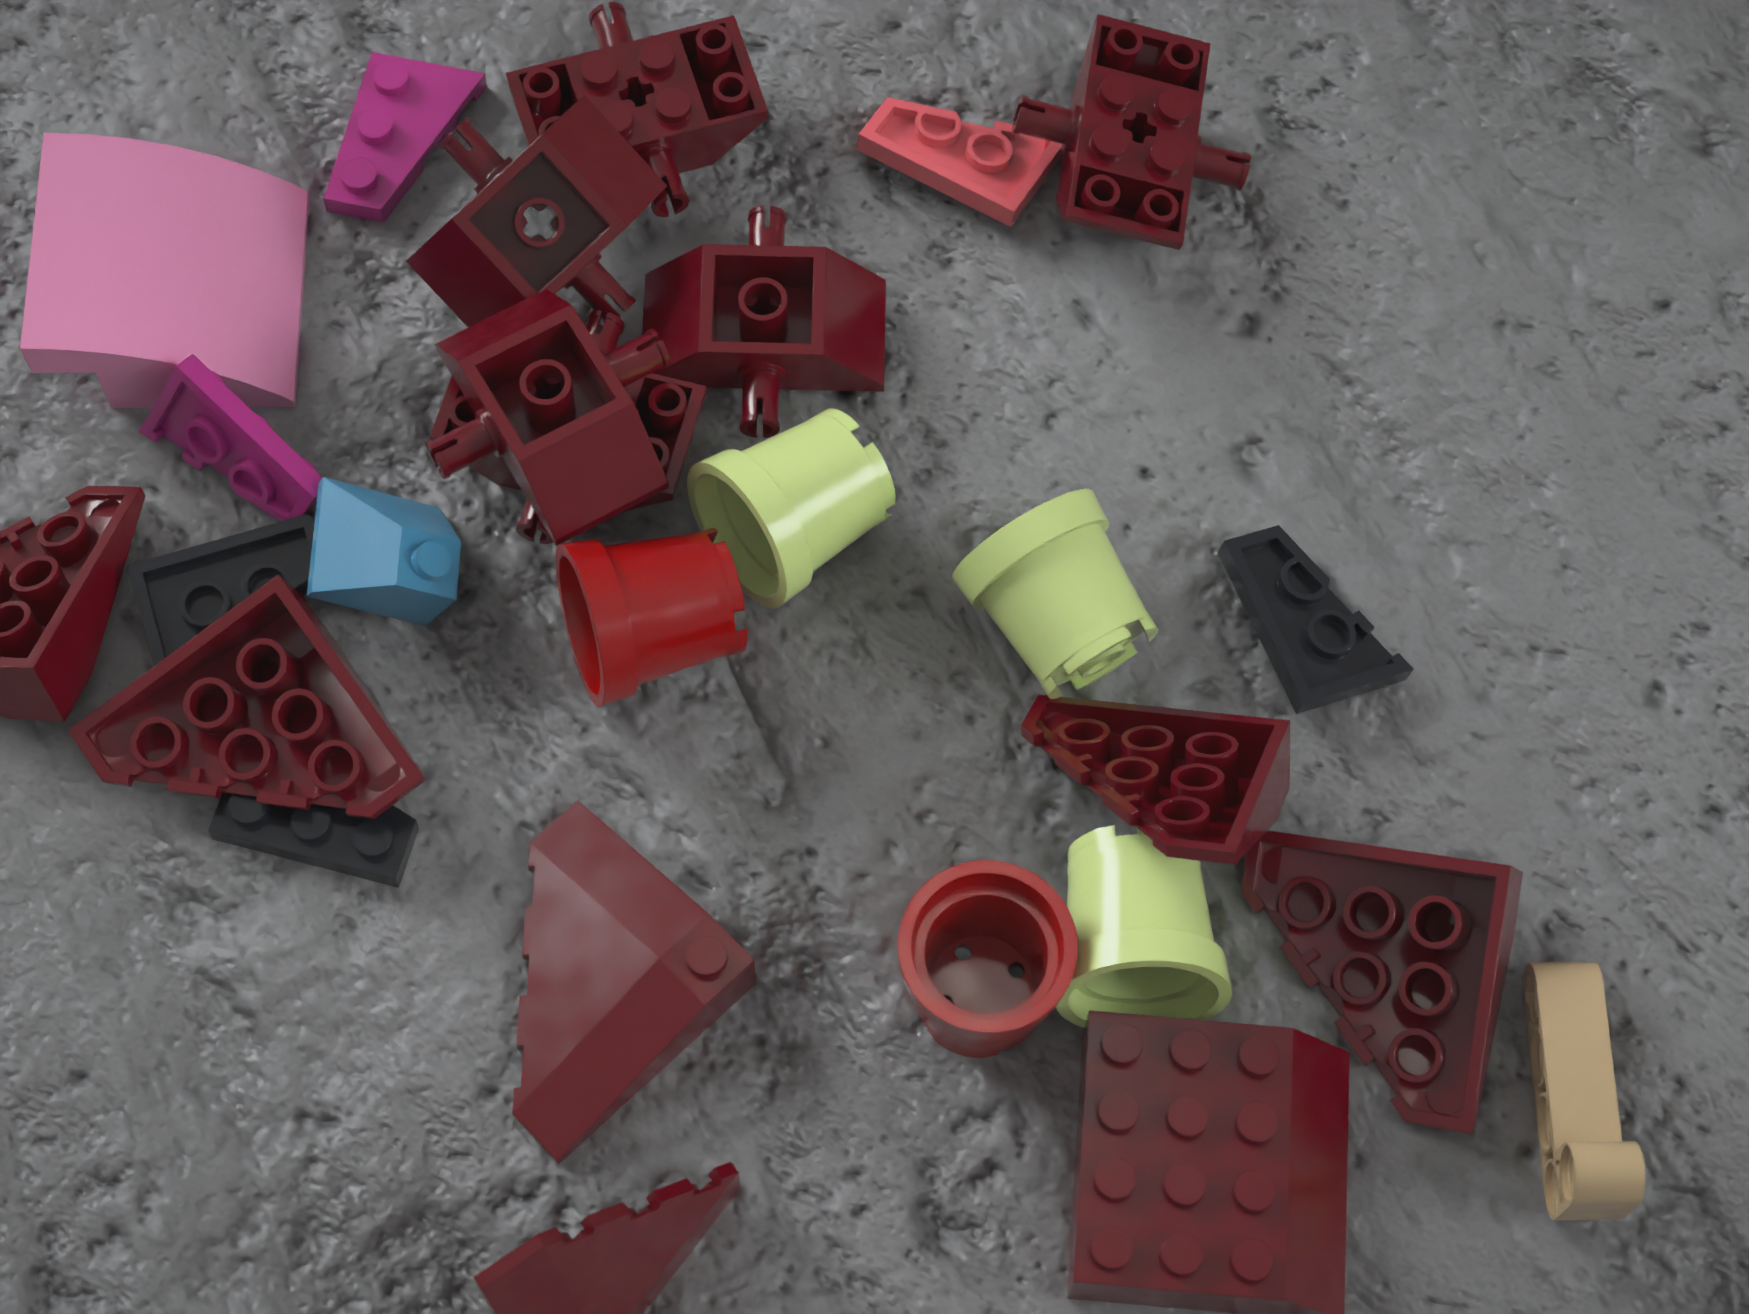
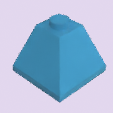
(382, 553)

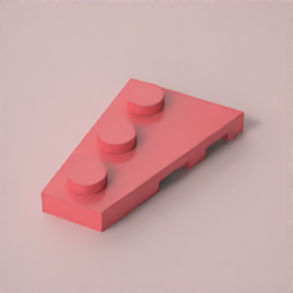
(966, 161)

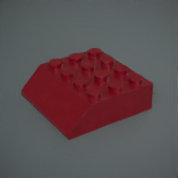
(1209, 1167)

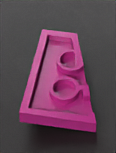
(393, 129)
(223, 432)

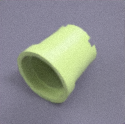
(791, 502)
(1058, 592)
(1140, 932)

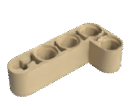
(1575, 1096)

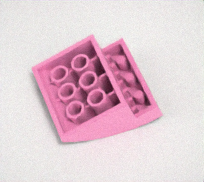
(163, 259)

